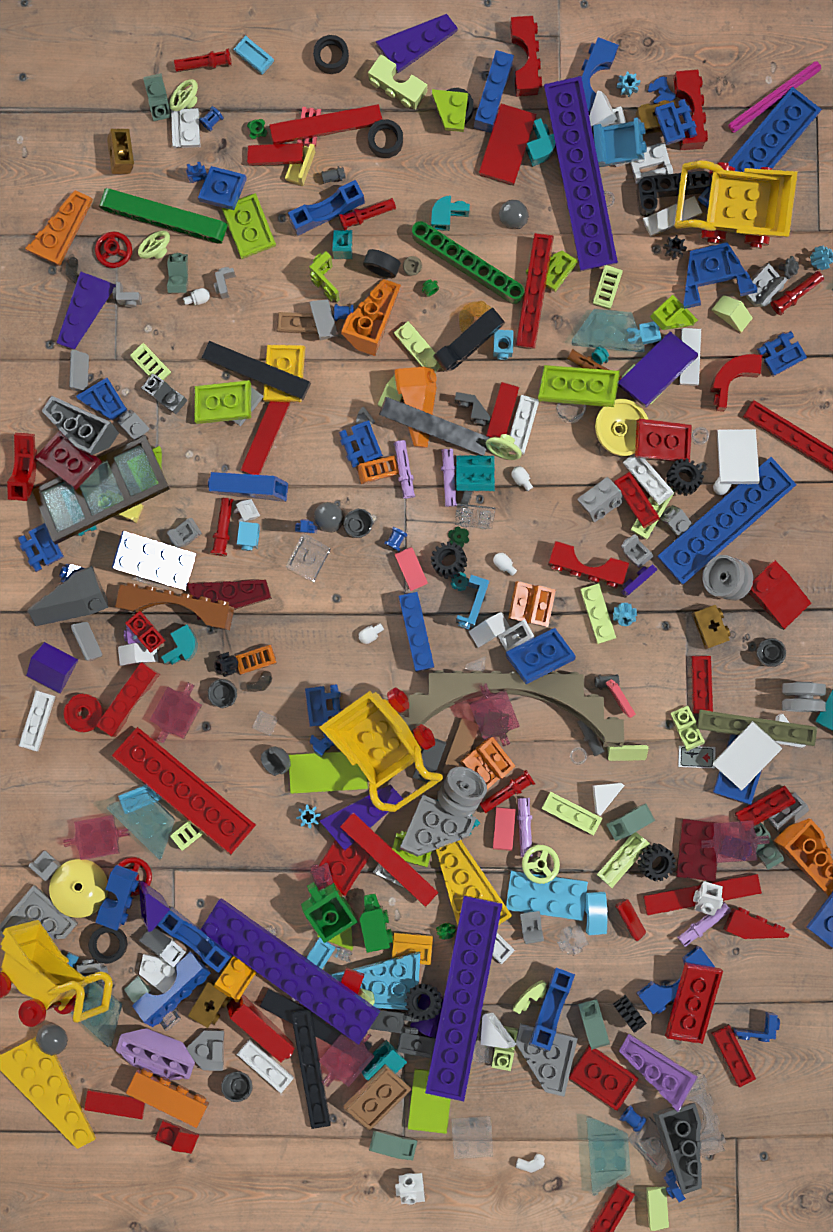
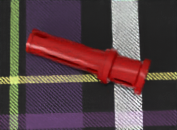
(212, 59)
(359, 216)
(790, 297)
(221, 536)
(516, 785)

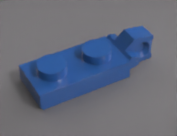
(306, 526)

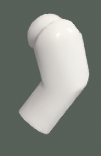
(531, 1166)

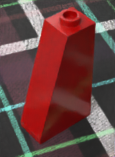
(260, 1028)

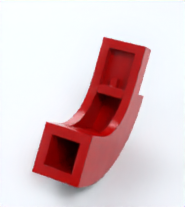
(741, 366)
(24, 470)

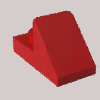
(176, 1136)

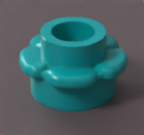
(600, 355)
(462, 586)

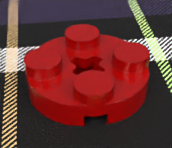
(75, 705)

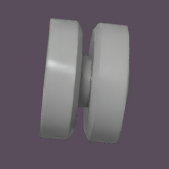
(727, 577)
(804, 696)
(462, 791)

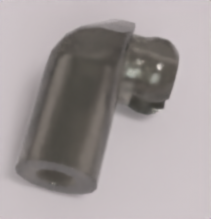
(72, 269)
(262, 684)

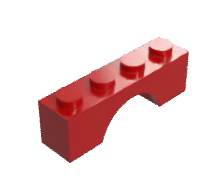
(523, 34)
(687, 87)
(564, 558)
(130, 694)

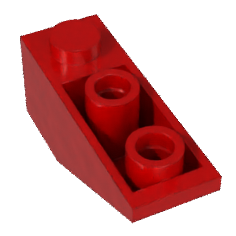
(748, 927)

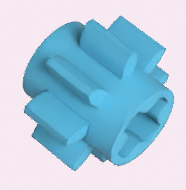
(623, 84)
(822, 257)
(624, 614)
(305, 821)

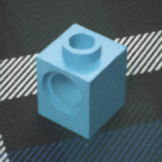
(503, 336)
(248, 535)

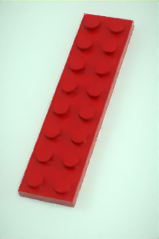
(183, 791)

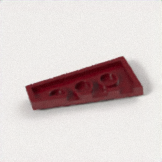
(238, 593)

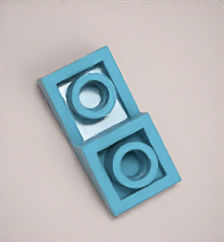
(596, 913)

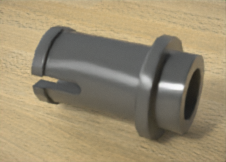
(333, 175)
(600, 681)

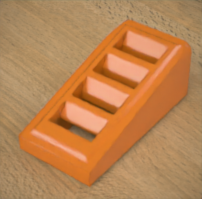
(363, 475)
(272, 660)

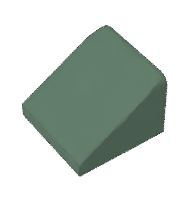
(137, 989)

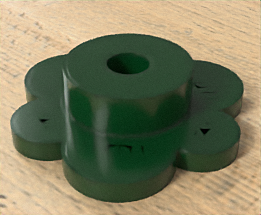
(461, 532)

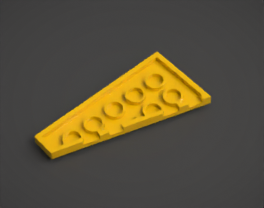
(466, 878)
(47, 1087)

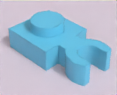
(649, 332)

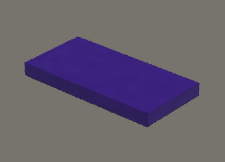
(657, 369)

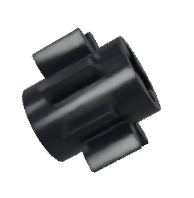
(674, 252)
(226, 664)

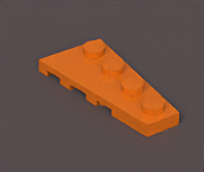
(61, 229)

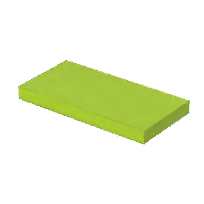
(579, 386)
(324, 773)

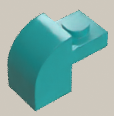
(542, 148)
(444, 209)
(186, 643)

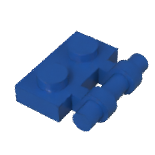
(670, 123)
(785, 358)
(366, 442)
(48, 550)
(317, 704)

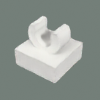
(247, 510)

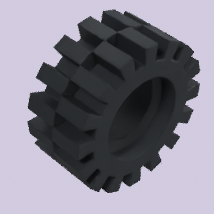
(689, 469)
(456, 567)
(664, 866)
(435, 1004)
(629, 1013)

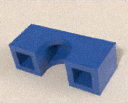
(122, 884)

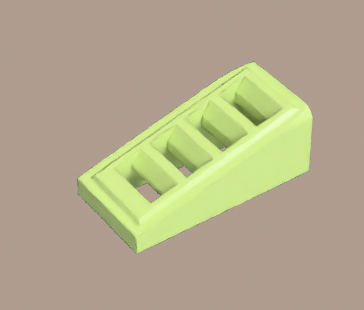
(613, 272)
(141, 350)
(179, 842)

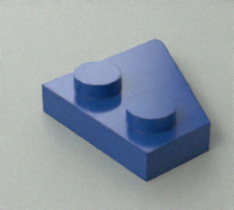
(103, 399)

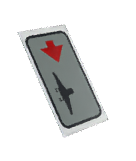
(697, 757)

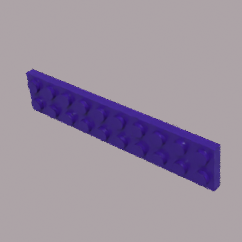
(580, 173)
(290, 971)
(463, 998)

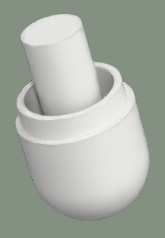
(197, 297)
(521, 477)
(720, 489)
(504, 563)
(370, 634)

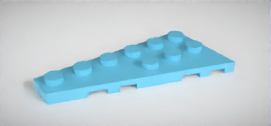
(390, 980)

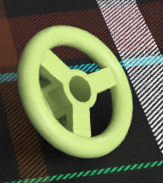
(186, 97)
(156, 248)
(504, 445)
(534, 864)

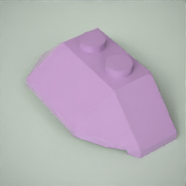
(157, 1053)

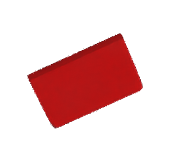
(631, 919)

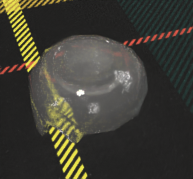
(570, 412)

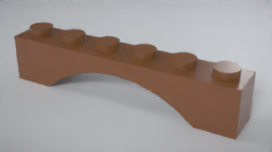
(213, 614)

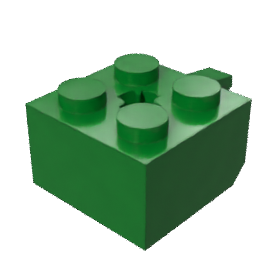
(318, 910)
(374, 925)

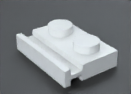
(186, 128)

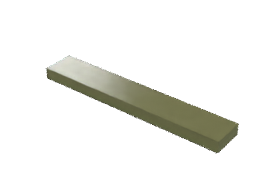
(775, 729)

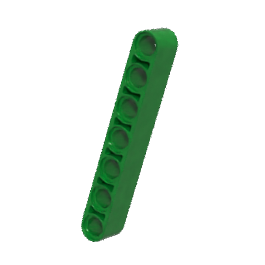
(163, 215)
(464, 254)

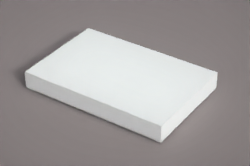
(738, 456)
(747, 755)

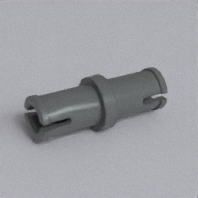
(591, 739)

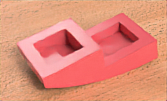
(411, 568)
(504, 829)

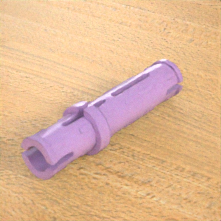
(404, 469)
(449, 477)
(524, 825)
(697, 929)

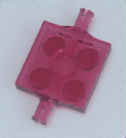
(176, 712)
(494, 714)
(96, 837)
(735, 841)
(345, 1060)

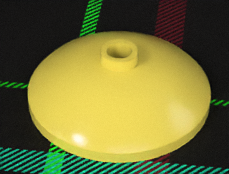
(624, 416)
(83, 902)

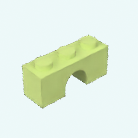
(409, 92)

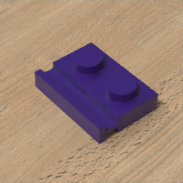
(643, 575)

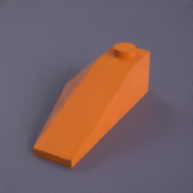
(368, 322)
(418, 391)
(808, 850)

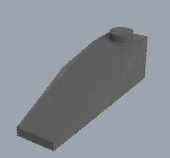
(80, 427)
(74, 598)
(682, 1144)

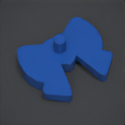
(664, 90)
(321, 746)

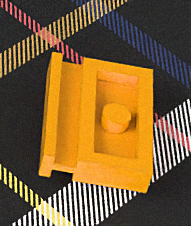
(411, 943)
(235, 979)

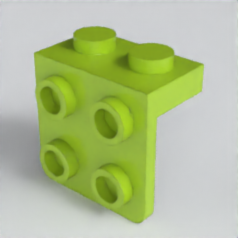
(318, 269)

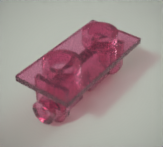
(321, 875)

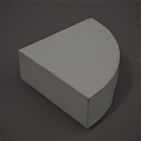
(363, 416)

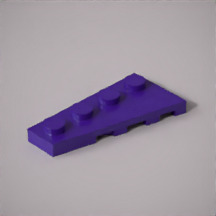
(416, 41)
(86, 302)
(364, 810)

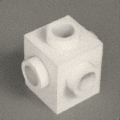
(708, 898)
(410, 1188)

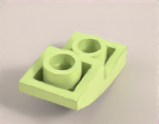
(687, 728)
(535, 991)
(503, 1057)

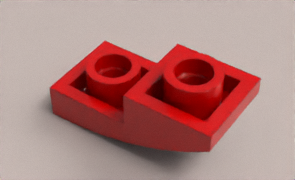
(145, 631)

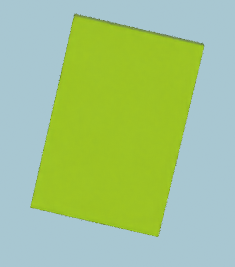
(249, 227)
(222, 402)
(427, 1111)

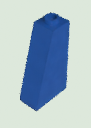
(248, 486)

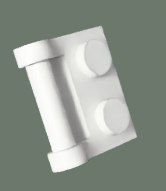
(654, 156)

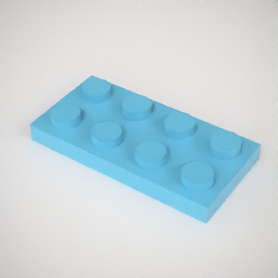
(556, 898)

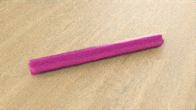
(774, 97)

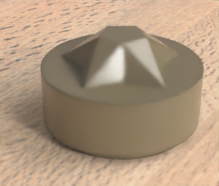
(412, 265)

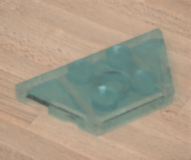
(609, 331)
(146, 820)
(103, 1024)
(607, 1154)

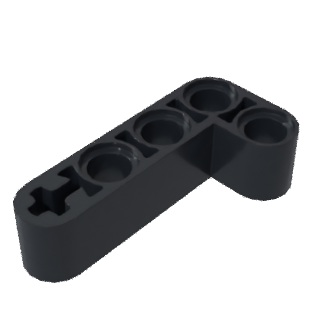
(672, 181)
(469, 341)

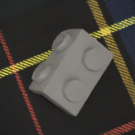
(767, 283)
(601, 499)

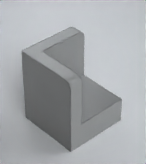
(45, 865)

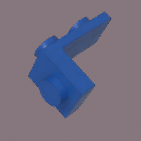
(772, 1024)
(673, 1188)

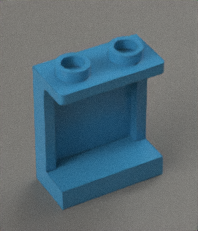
(619, 143)
(480, 584)

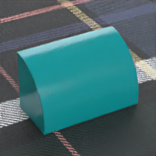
(384, 1054)

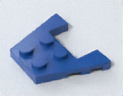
(713, 266)

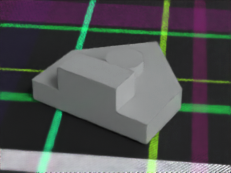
(208, 1050)

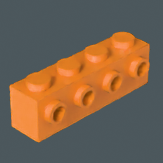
(167, 1097)

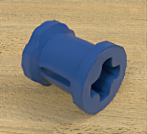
(211, 118)
(342, 312)
(396, 539)
(633, 1119)

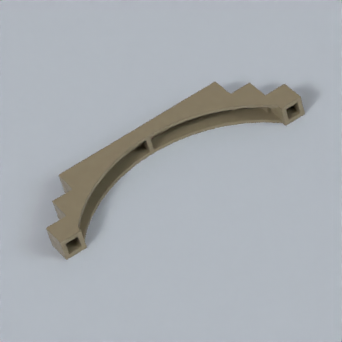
(556, 688)

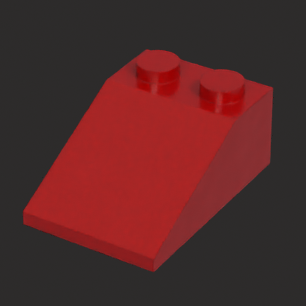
(778, 594)

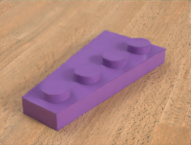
(663, 1073)

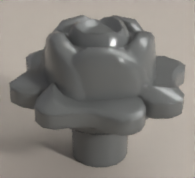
(790, 267)

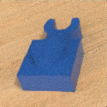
(196, 172)

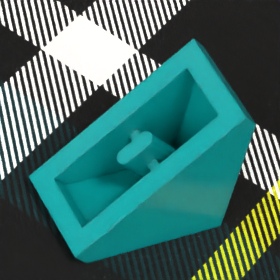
(343, 244)

